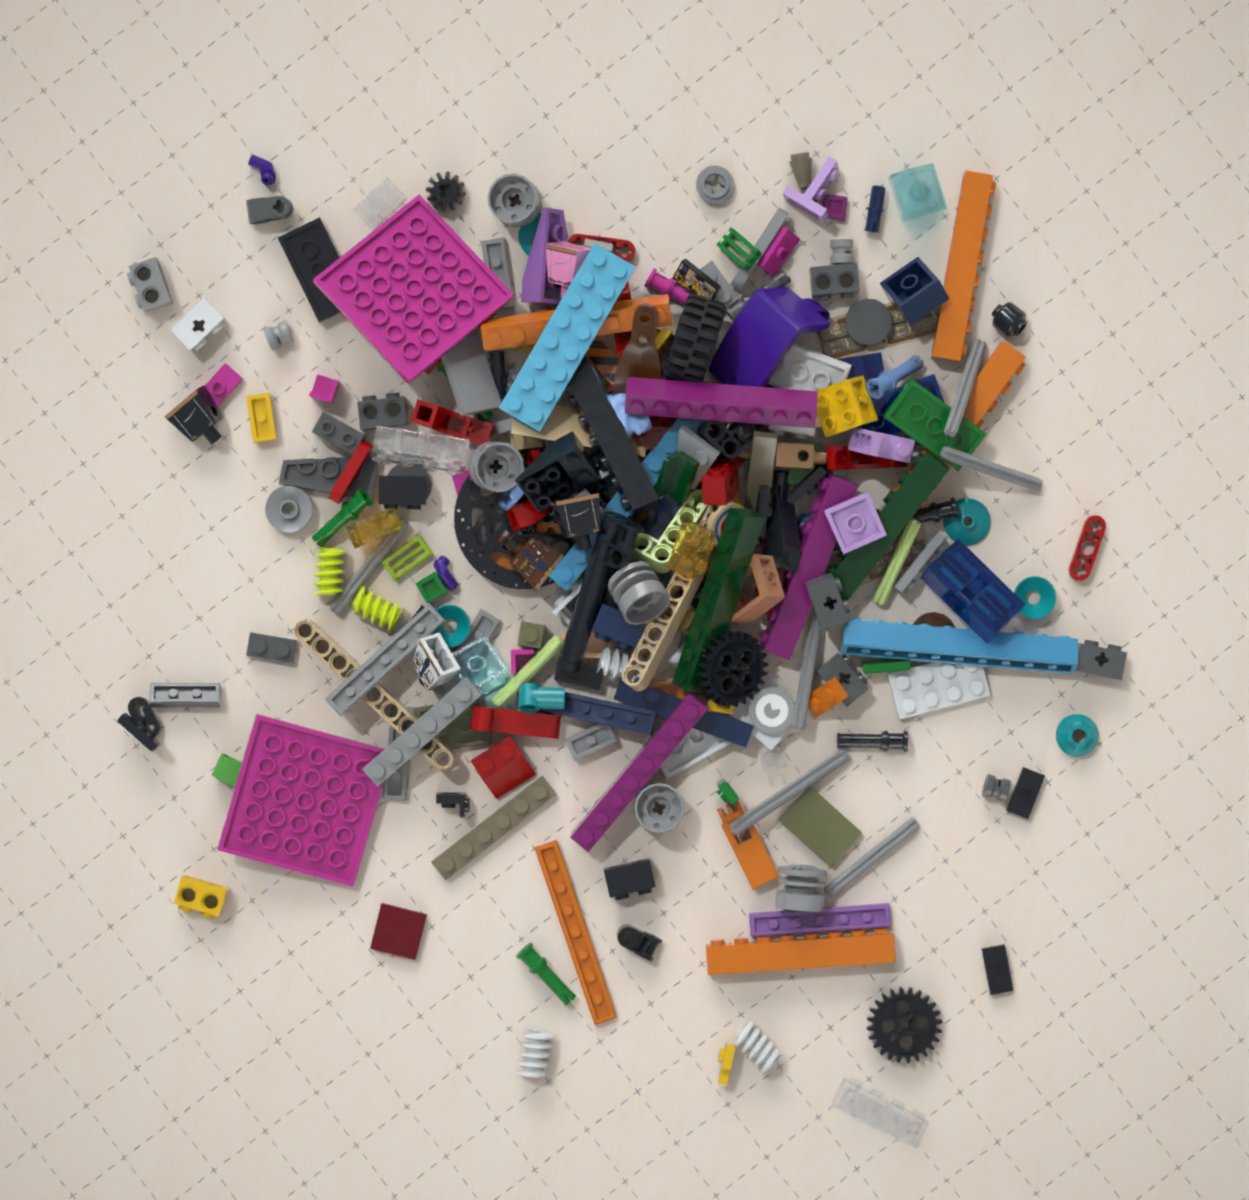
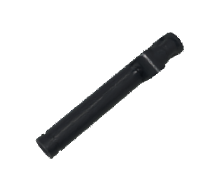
(614, 549)

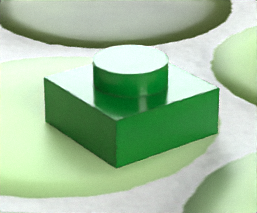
(431, 587)

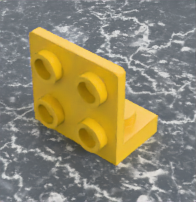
(845, 406)

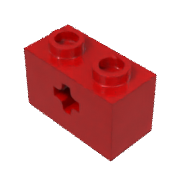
(720, 483)

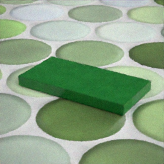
(925, 418)

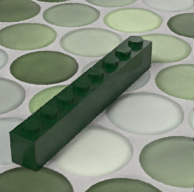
(894, 515)
(719, 593)

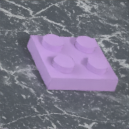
(855, 522)

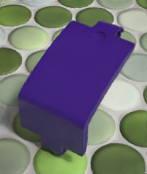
(764, 336)

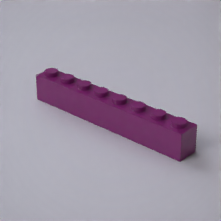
(721, 402)
(816, 549)
(639, 770)

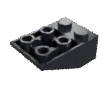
(558, 472)

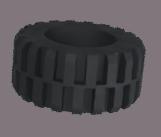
(694, 339)

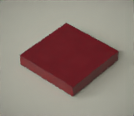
(398, 931)

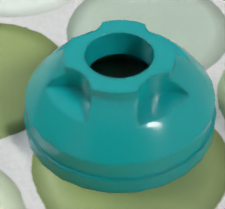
(1046, 592)
(463, 624)
(1068, 726)

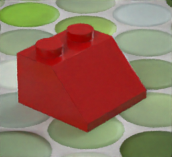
(503, 767)

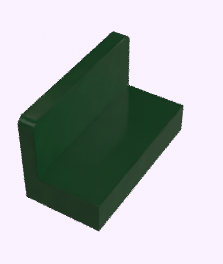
(677, 476)

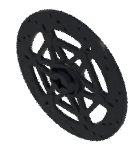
(467, 536)

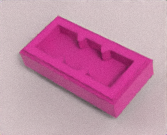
(778, 251)
(223, 384)

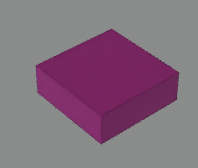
(835, 206)

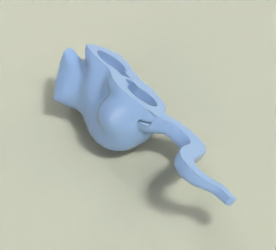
(629, 422)

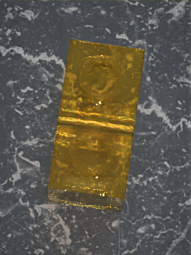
(374, 528)
(691, 550)

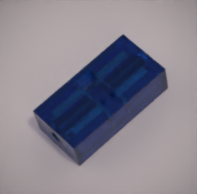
(972, 590)

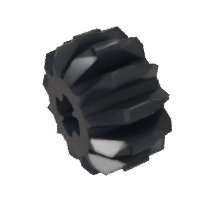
(437, 192)

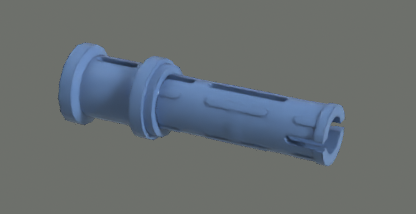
(888, 379)

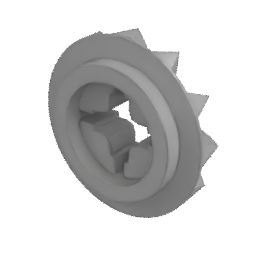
(708, 175)

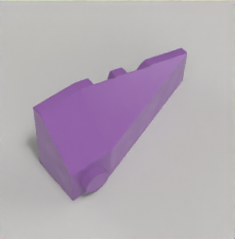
(535, 282)

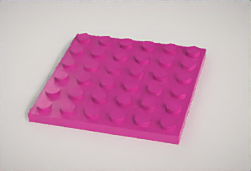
(413, 288)
(302, 801)

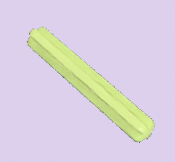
(896, 562)
(527, 671)

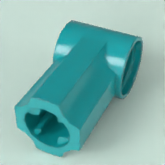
(534, 697)

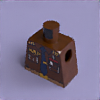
(533, 559)

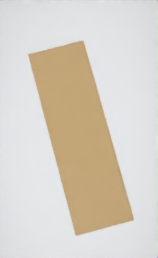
(561, 422)

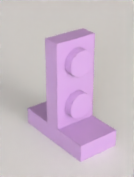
(815, 192)
(881, 445)

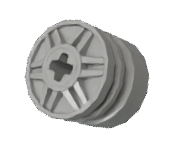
(510, 187)
(500, 479)
(638, 593)
(664, 795)
(801, 888)

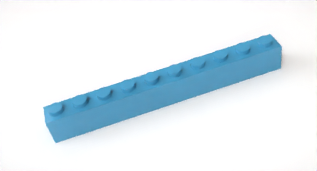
(576, 561)
(958, 646)

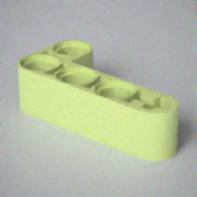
(663, 546)

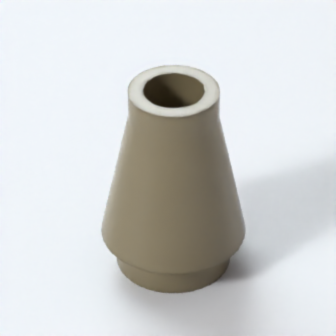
(801, 167)

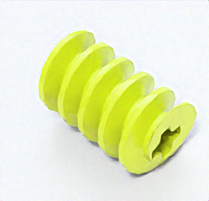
(329, 571)
(376, 609)

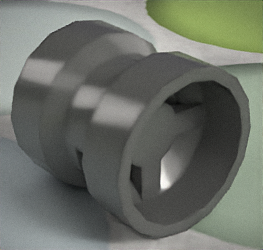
(996, 788)

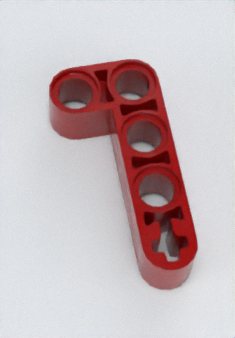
(514, 722)

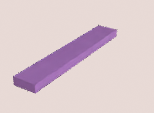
(830, 919)

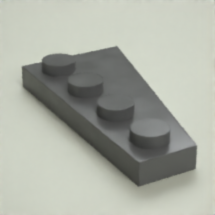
(323, 474)

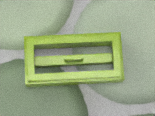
(418, 538)

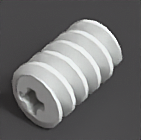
(615, 662)
(757, 1047)
(535, 1053)

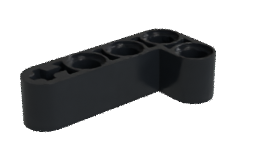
(728, 436)

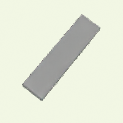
(482, 625)
(397, 784)

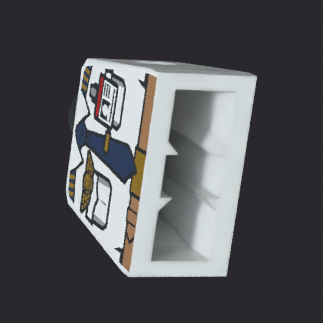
(434, 661)

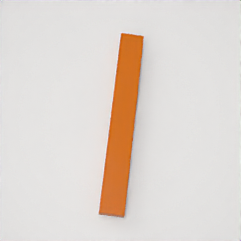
(575, 932)

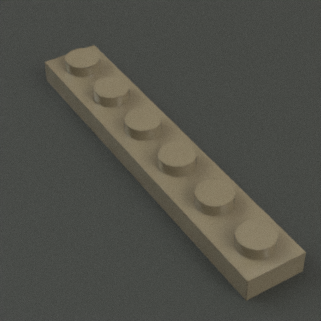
(493, 827)

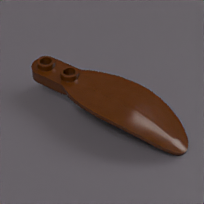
(639, 358)

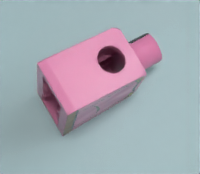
(564, 262)

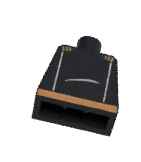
(197, 416)
(578, 518)

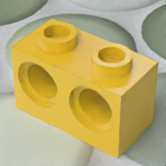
(202, 890)

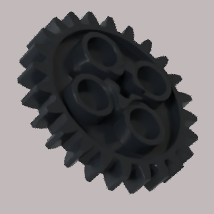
(733, 689)
(888, 1012)

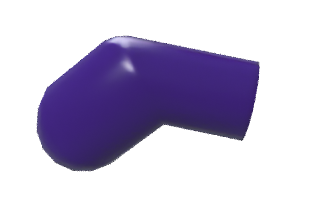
(265, 167)
(444, 574)

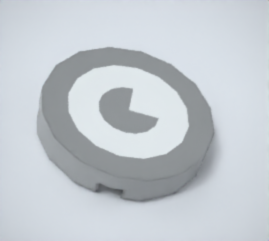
(771, 710)

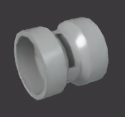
(841, 251)
(283, 332)

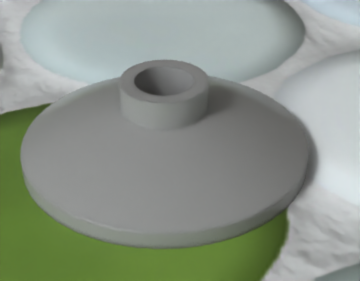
(280, 518)

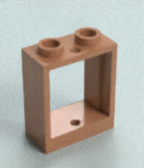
(769, 591)

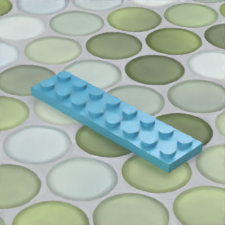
(567, 337)

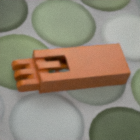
(750, 852)

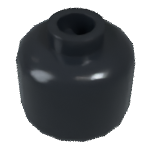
(1009, 319)

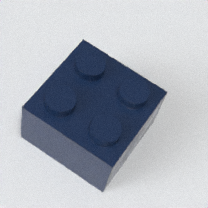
(914, 290)
(612, 625)

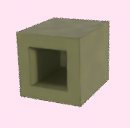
(531, 634)

